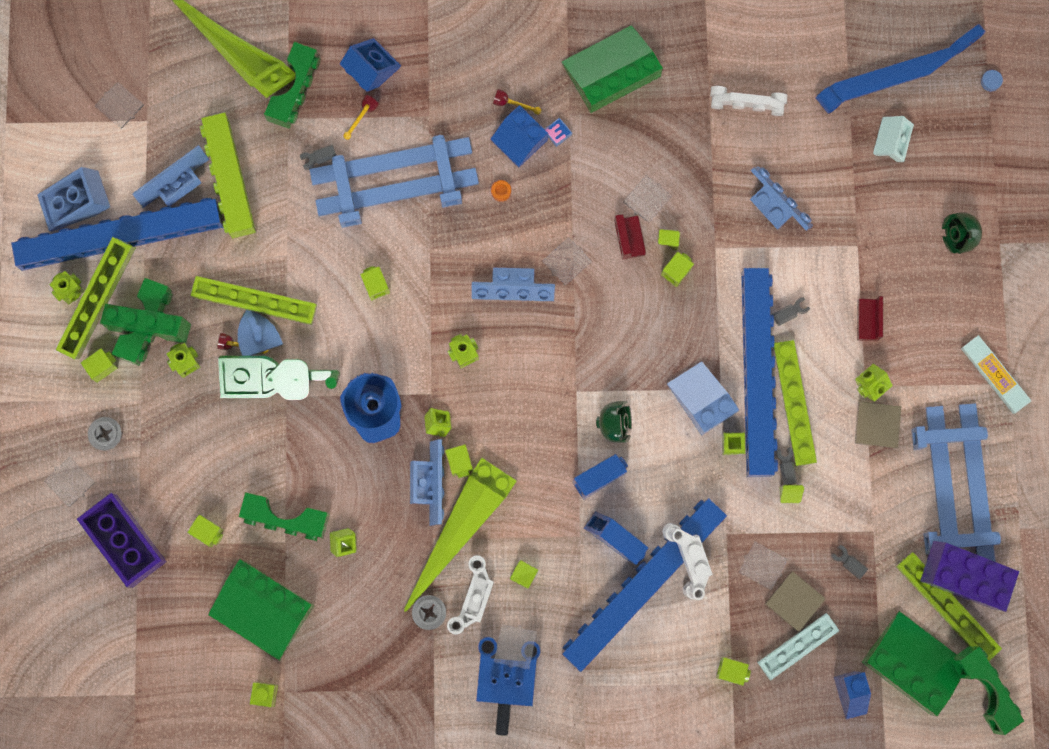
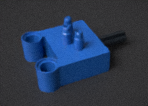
(504, 685)

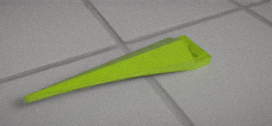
(252, 64)
(478, 500)

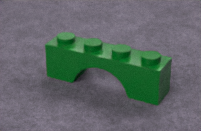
(283, 108)
(162, 325)
(134, 346)
(258, 509)
(1001, 712)

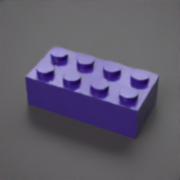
(121, 540)
(969, 576)

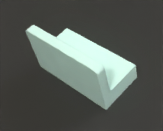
(893, 138)

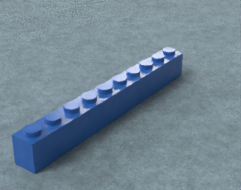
(135, 230)
(758, 372)
(639, 589)

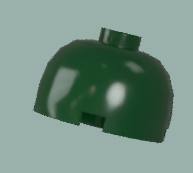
(962, 232)
(614, 421)

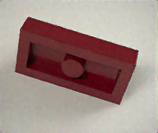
(629, 236)
(870, 319)

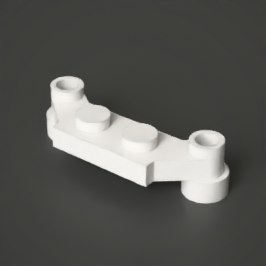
(740, 101)
(694, 560)
(476, 597)

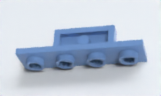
(173, 181)
(775, 203)
(513, 285)
(427, 483)

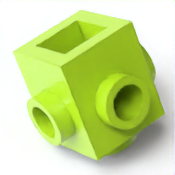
(66, 287)
(465, 357)
(183, 359)
(873, 382)

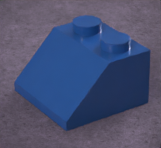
(369, 64)
(519, 136)

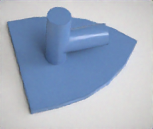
(256, 334)

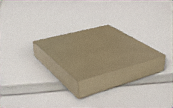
(878, 425)
(795, 601)

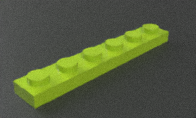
(253, 300)
(794, 403)
(948, 608)

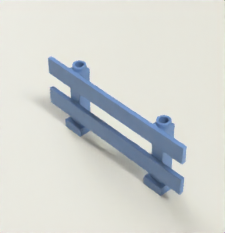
(444, 182)
(971, 436)

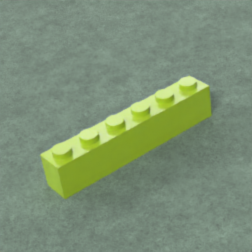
(228, 175)
(95, 297)

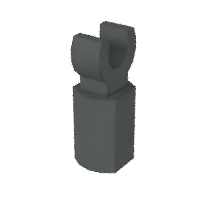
(319, 156)
(789, 312)
(787, 467)
(850, 563)

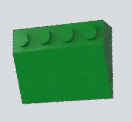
(612, 68)
(260, 609)
(914, 664)

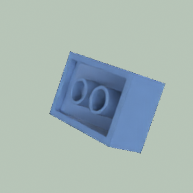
(73, 199)
(703, 398)

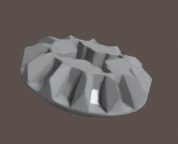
(95, 432)
(427, 602)

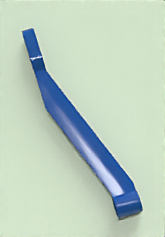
(895, 74)

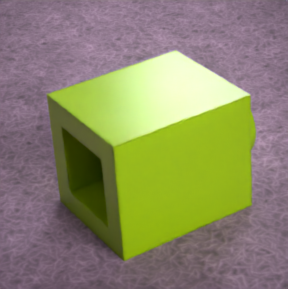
(677, 268)
(374, 282)
(99, 365)
(459, 461)
(206, 531)
(733, 671)
(263, 694)

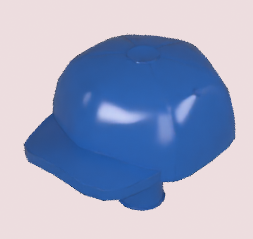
(372, 406)

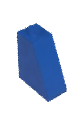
(600, 476)
(616, 537)
(853, 693)

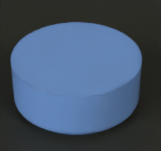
(991, 80)

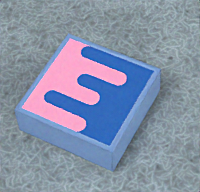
(558, 132)

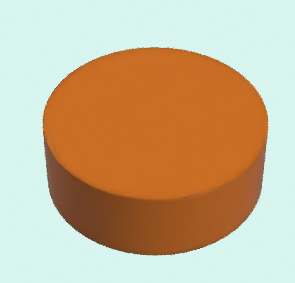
(501, 190)

